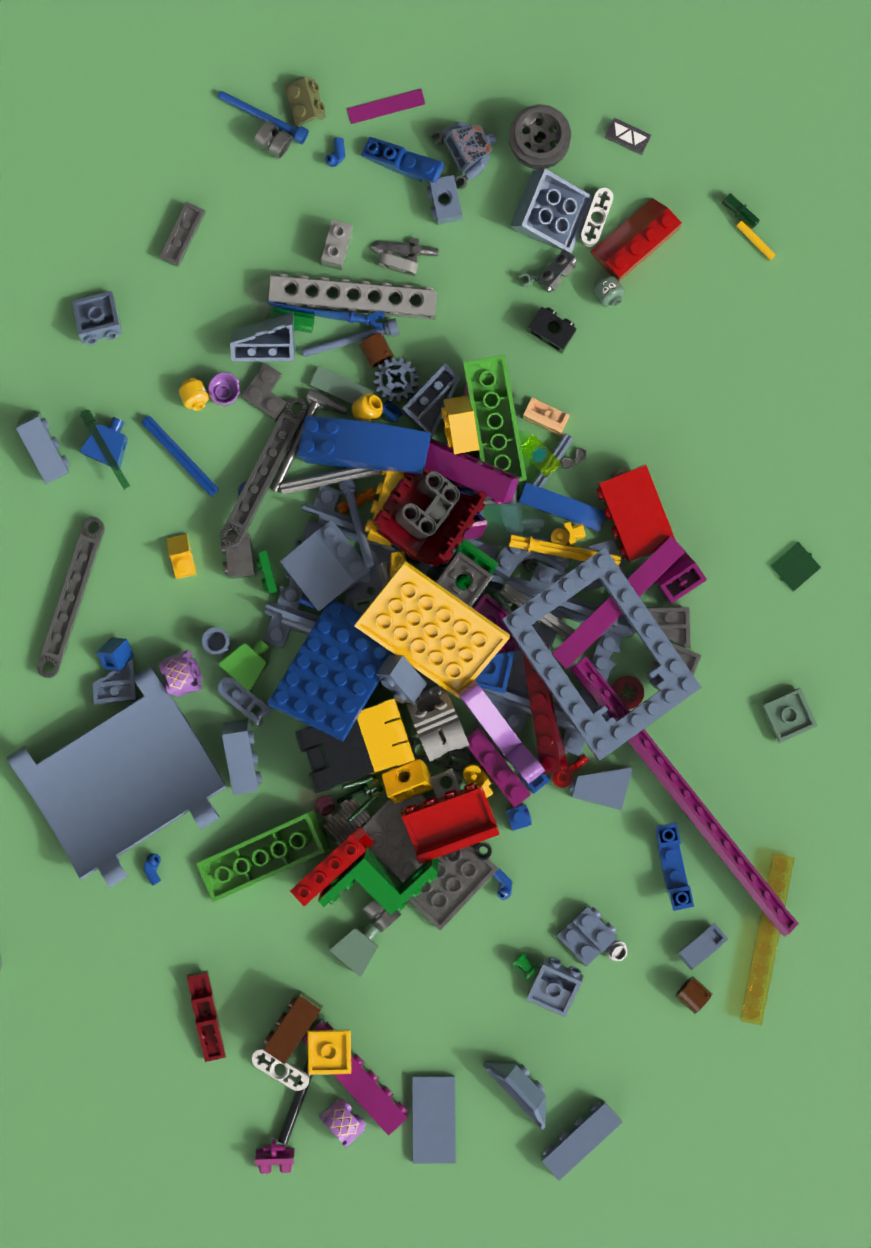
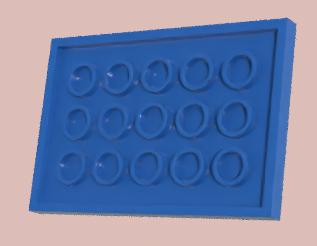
(331, 673)

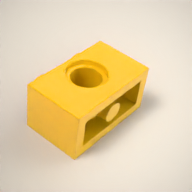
(418, 783)

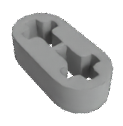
(398, 264)

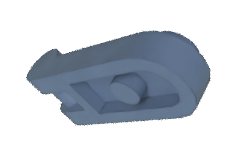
(243, 699)

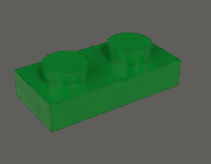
(264, 564)

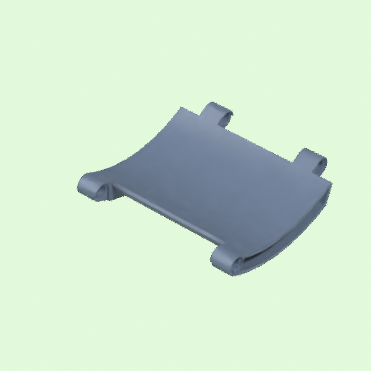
(123, 781)

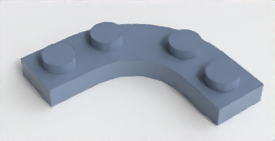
(511, 557)

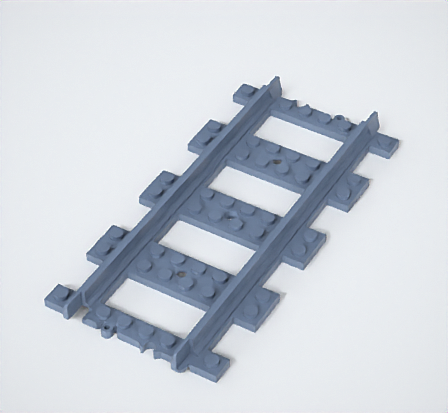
(515, 702)

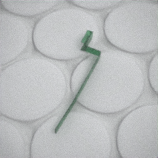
(89, 420)

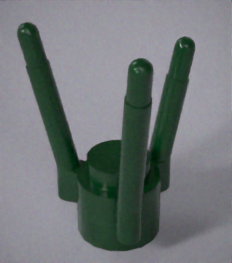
(370, 787)

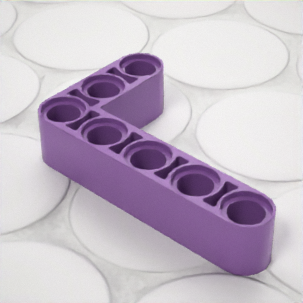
(500, 732)

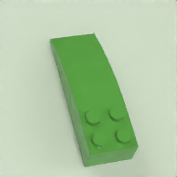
(495, 414)
(263, 856)

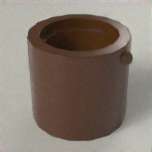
(376, 350)
(693, 994)

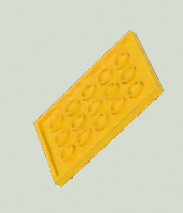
(432, 629)

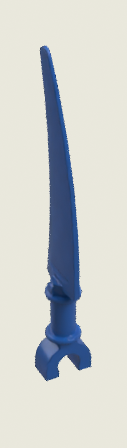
(344, 316)

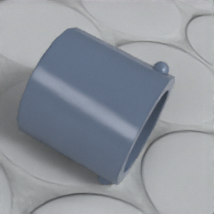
(216, 641)

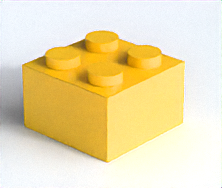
(460, 424)

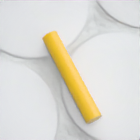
(756, 240)

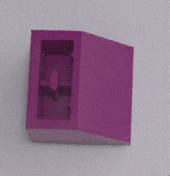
(680, 579)

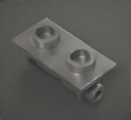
(560, 266)

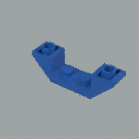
(673, 867)

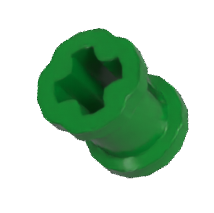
(525, 966)

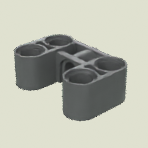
(435, 512)

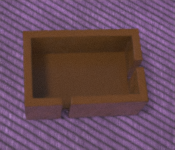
(292, 1027)

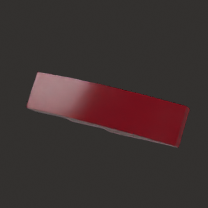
(206, 1016)

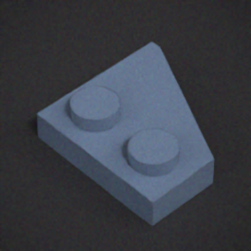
(116, 686)

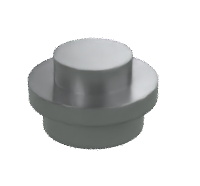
(617, 951)

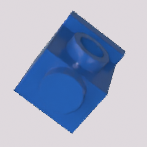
(519, 817)

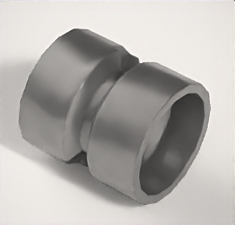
(275, 141)
(381, 916)

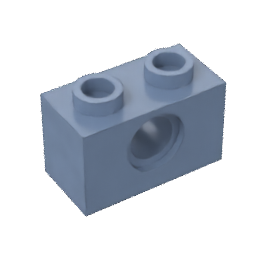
(447, 212)

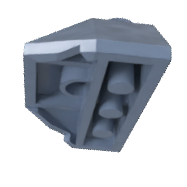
(521, 1088)

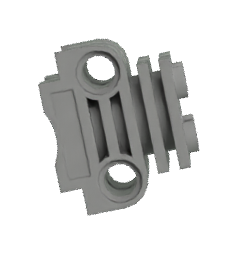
(437, 722)

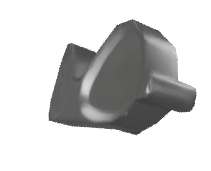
(580, 455)

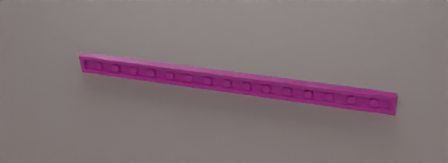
(689, 802)

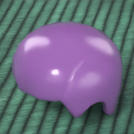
(224, 388)

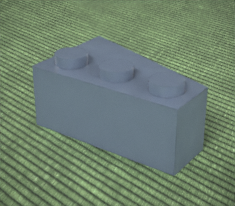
(265, 340)
(425, 405)
(43, 447)
(241, 757)

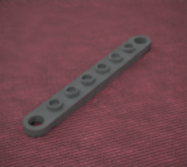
(263, 472)
(71, 597)

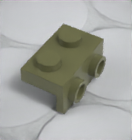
(305, 100)

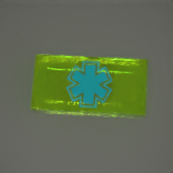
(540, 456)

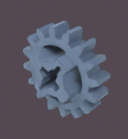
(401, 372)

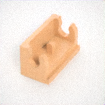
(546, 416)

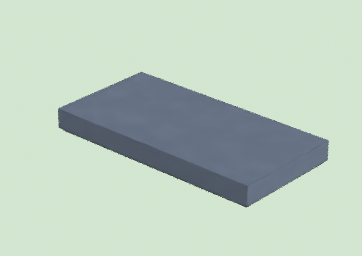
(433, 1119)

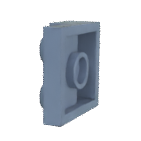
(97, 318)
(587, 935)
(555, 986)

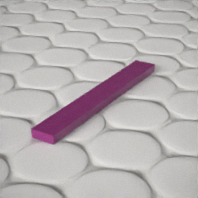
(609, 612)

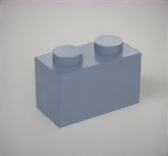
(401, 679)

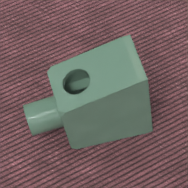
(357, 948)

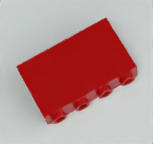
(635, 512)
(450, 822)
(332, 866)

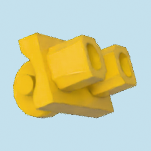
(568, 534)
(477, 774)

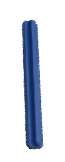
(180, 456)

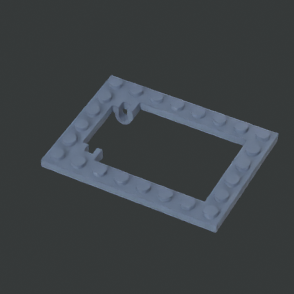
(596, 728)

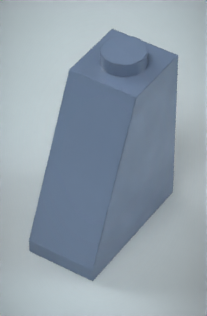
(602, 788)

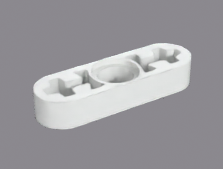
(596, 201)
(291, 1082)

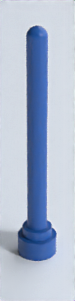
(299, 133)

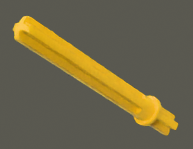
(554, 548)

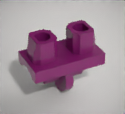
(274, 1155)

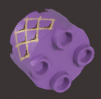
(181, 674)
(342, 1122)

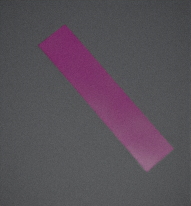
(386, 106)

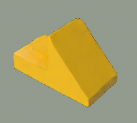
(181, 556)

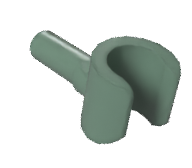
(531, 278)

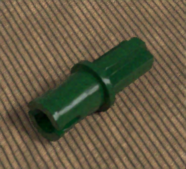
(740, 211)

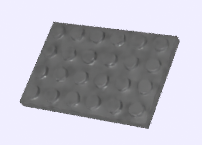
(456, 879)

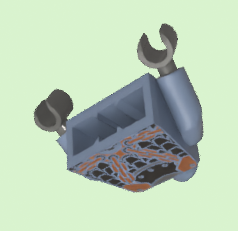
(468, 147)

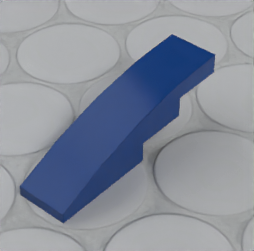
(561, 506)

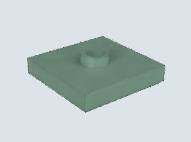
(789, 715)

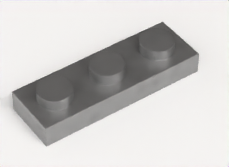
(182, 234)

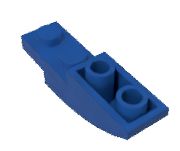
(402, 161)

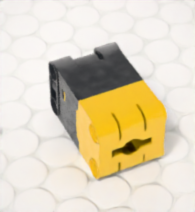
(371, 746)

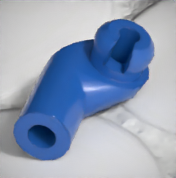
(338, 154)
(150, 868)
(505, 884)

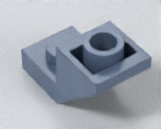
(702, 946)

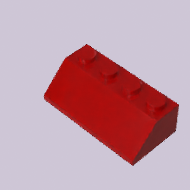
(636, 239)

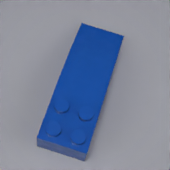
(363, 445)

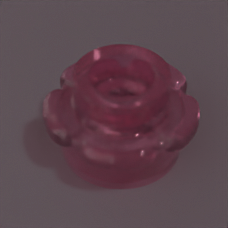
(324, 805)

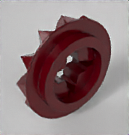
(632, 684)

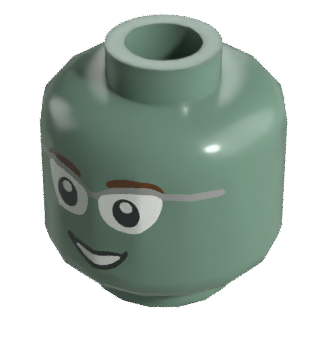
(608, 291)

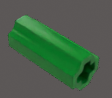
(302, 321)

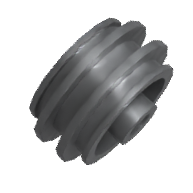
(534, 157)

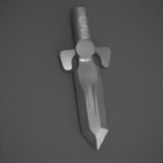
(404, 249)

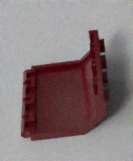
(438, 546)

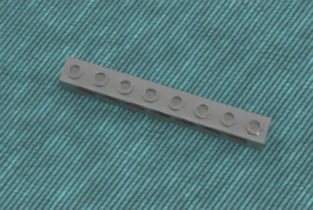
(362, 304)

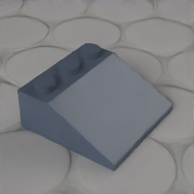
(552, 210)
(325, 566)

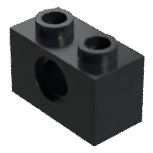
(556, 340)

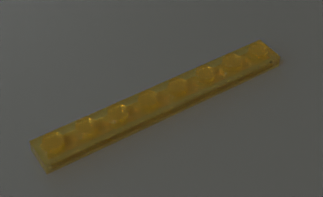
(766, 945)

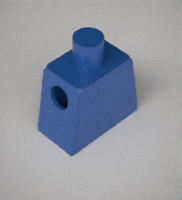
(114, 440)

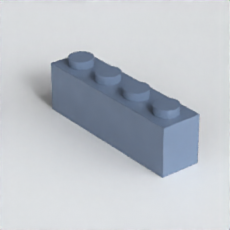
(581, 1139)

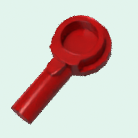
(564, 778)

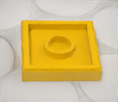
(329, 1051)

